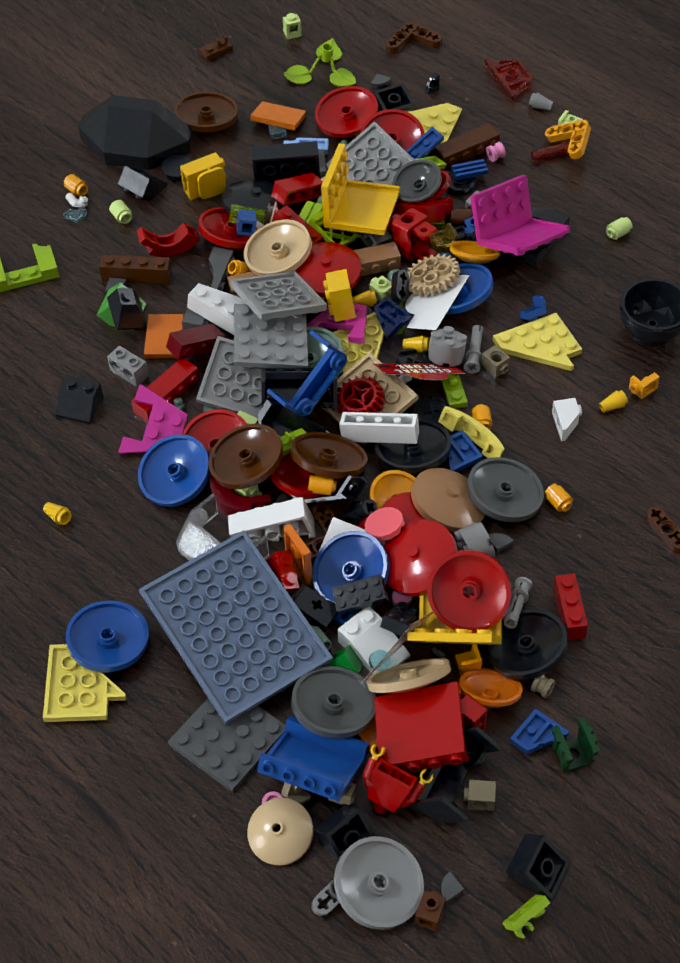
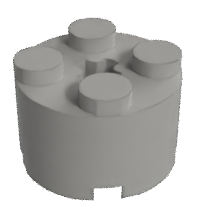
(447, 346)
(474, 538)

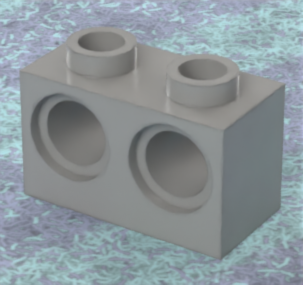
(128, 366)

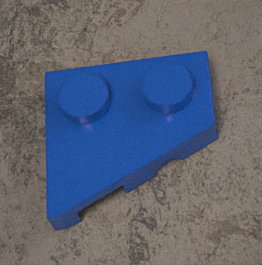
(463, 452)
(535, 733)

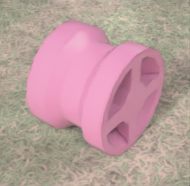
(496, 151)

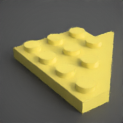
(440, 117)
(541, 341)
(356, 351)
(74, 691)

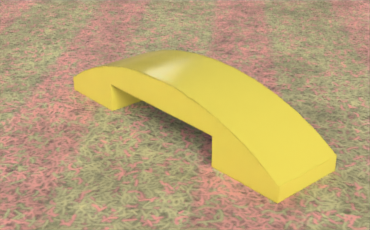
(477, 432)

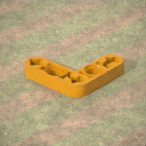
(578, 130)

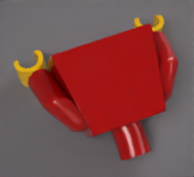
(389, 785)

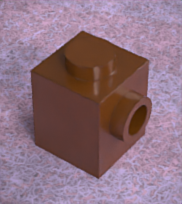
(430, 910)

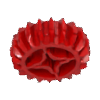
(367, 390)

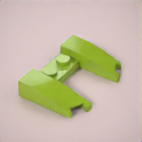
(43, 271)

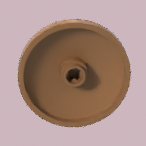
(444, 498)

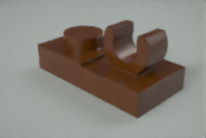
(216, 48)

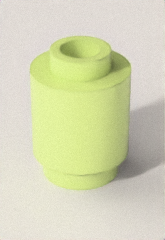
(120, 211)
(619, 228)

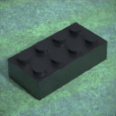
(360, 594)
(400, 618)

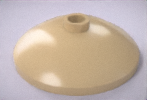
(288, 843)

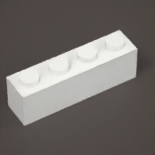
(380, 427)

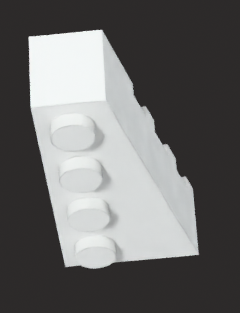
(214, 305)
(272, 519)

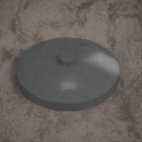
(505, 489)
(333, 702)

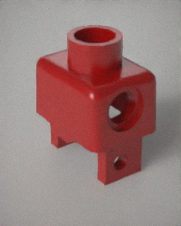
(415, 229)

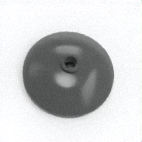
(417, 181)

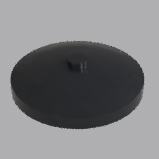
(250, 194)
(429, 452)
(530, 647)

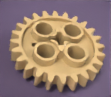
(433, 274)

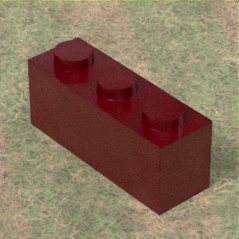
(193, 341)

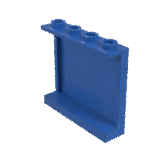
(314, 761)

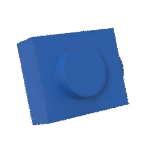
(539, 309)

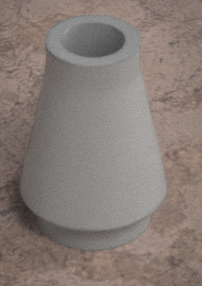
(540, 102)

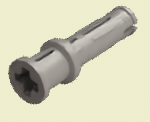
(473, 354)
(519, 597)

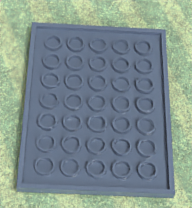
(235, 626)

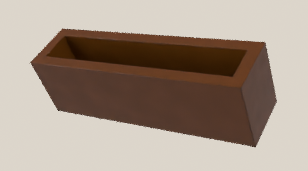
(467, 145)
(136, 269)

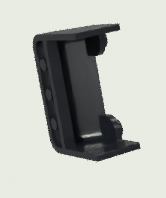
(289, 380)
(439, 794)

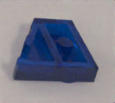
(391, 316)

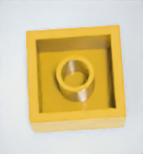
(339, 295)

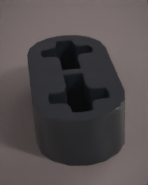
(400, 286)

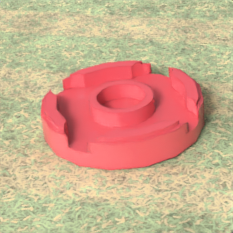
(384, 523)

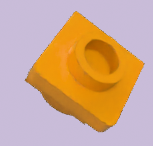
(645, 386)

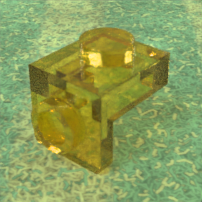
(444, 237)

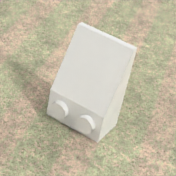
(366, 636)

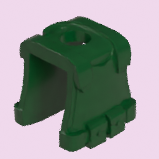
(584, 745)

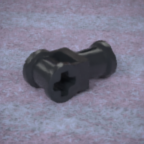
(359, 511)

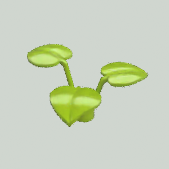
(326, 52)

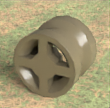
(543, 686)

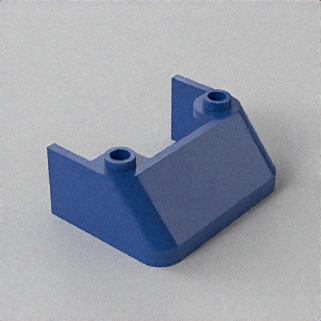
(317, 381)

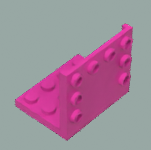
(506, 222)

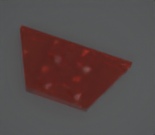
(510, 75)

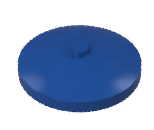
(475, 290)
(174, 470)
(348, 559)
(107, 636)

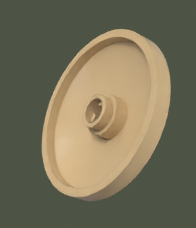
(277, 247)
(408, 676)

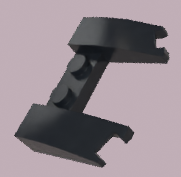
(533, 257)

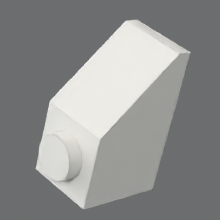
(566, 416)

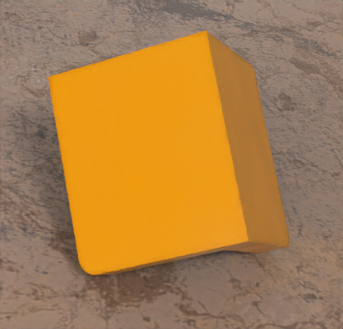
(468, 660)

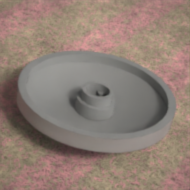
(378, 883)

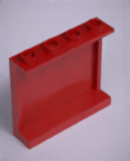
(421, 727)

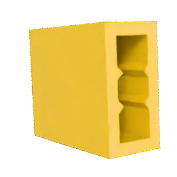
(204, 177)

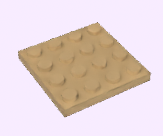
(397, 394)

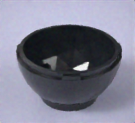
(656, 308)

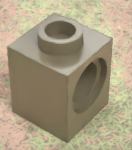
(495, 361)
(480, 795)

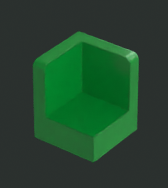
(347, 659)

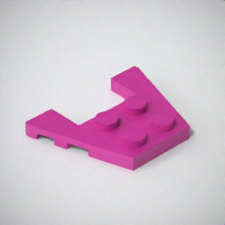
(355, 325)
(163, 422)

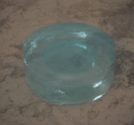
(376, 657)

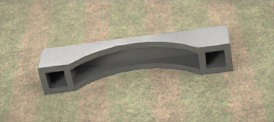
(218, 263)

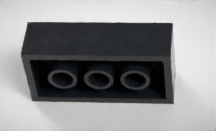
(285, 161)

